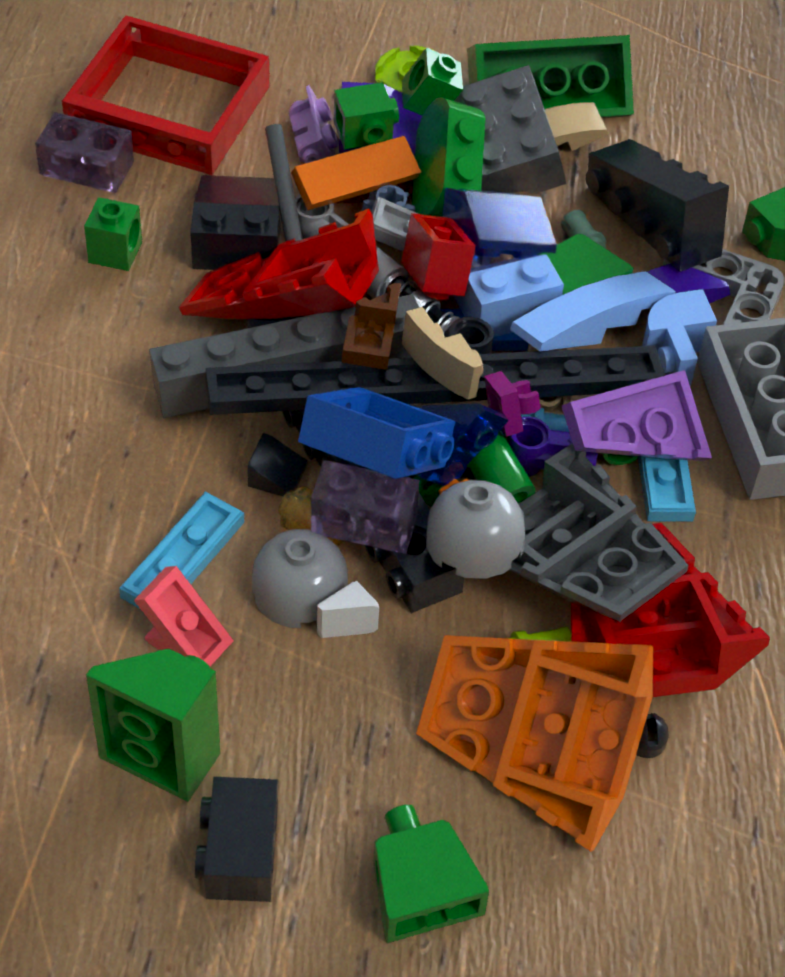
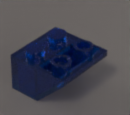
(501, 222)

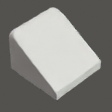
(347, 613)

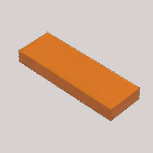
(355, 172)

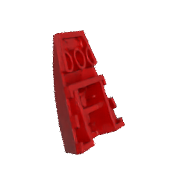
(297, 278)
(692, 630)

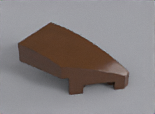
(372, 330)

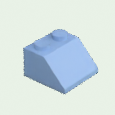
(509, 290)

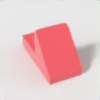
(181, 618)

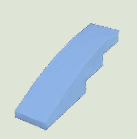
(586, 312)

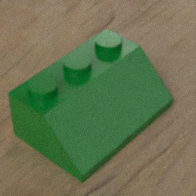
(157, 718)

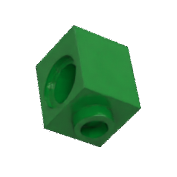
(430, 78)
(113, 234)

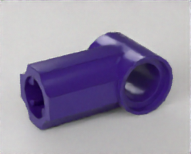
(539, 444)

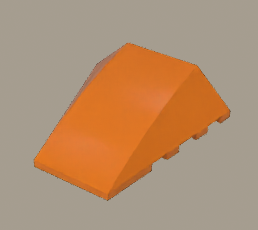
(544, 722)

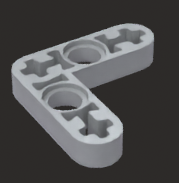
(744, 283)

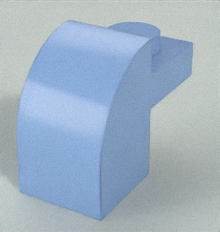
(678, 328)

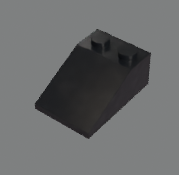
(233, 220)

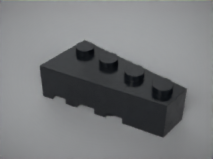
(661, 201)

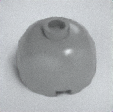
(476, 529)
(295, 575)

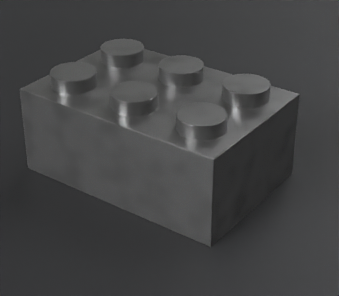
(518, 136)

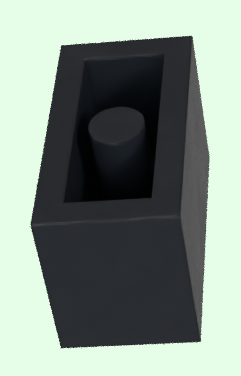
(240, 839)

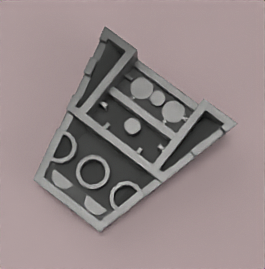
(591, 542)

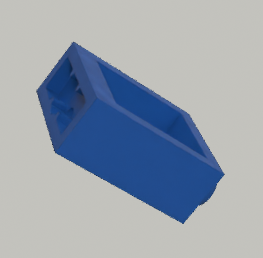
(377, 432)

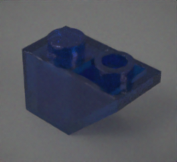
(473, 430)

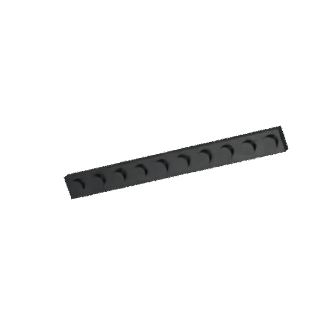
(549, 373)

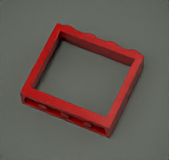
(180, 50)

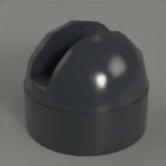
(651, 749)

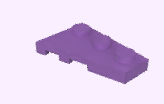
(640, 420)

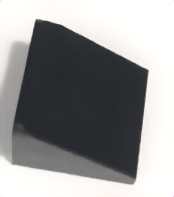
(275, 467)

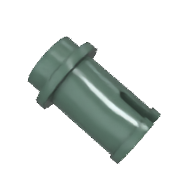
(580, 225)

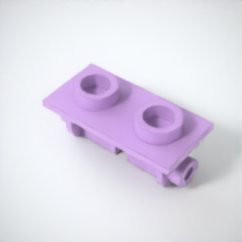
(313, 134)

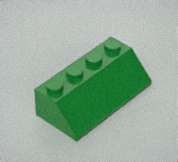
(565, 69)

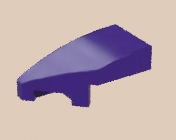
(691, 280)

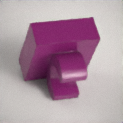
(511, 400)

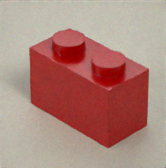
(438, 255)

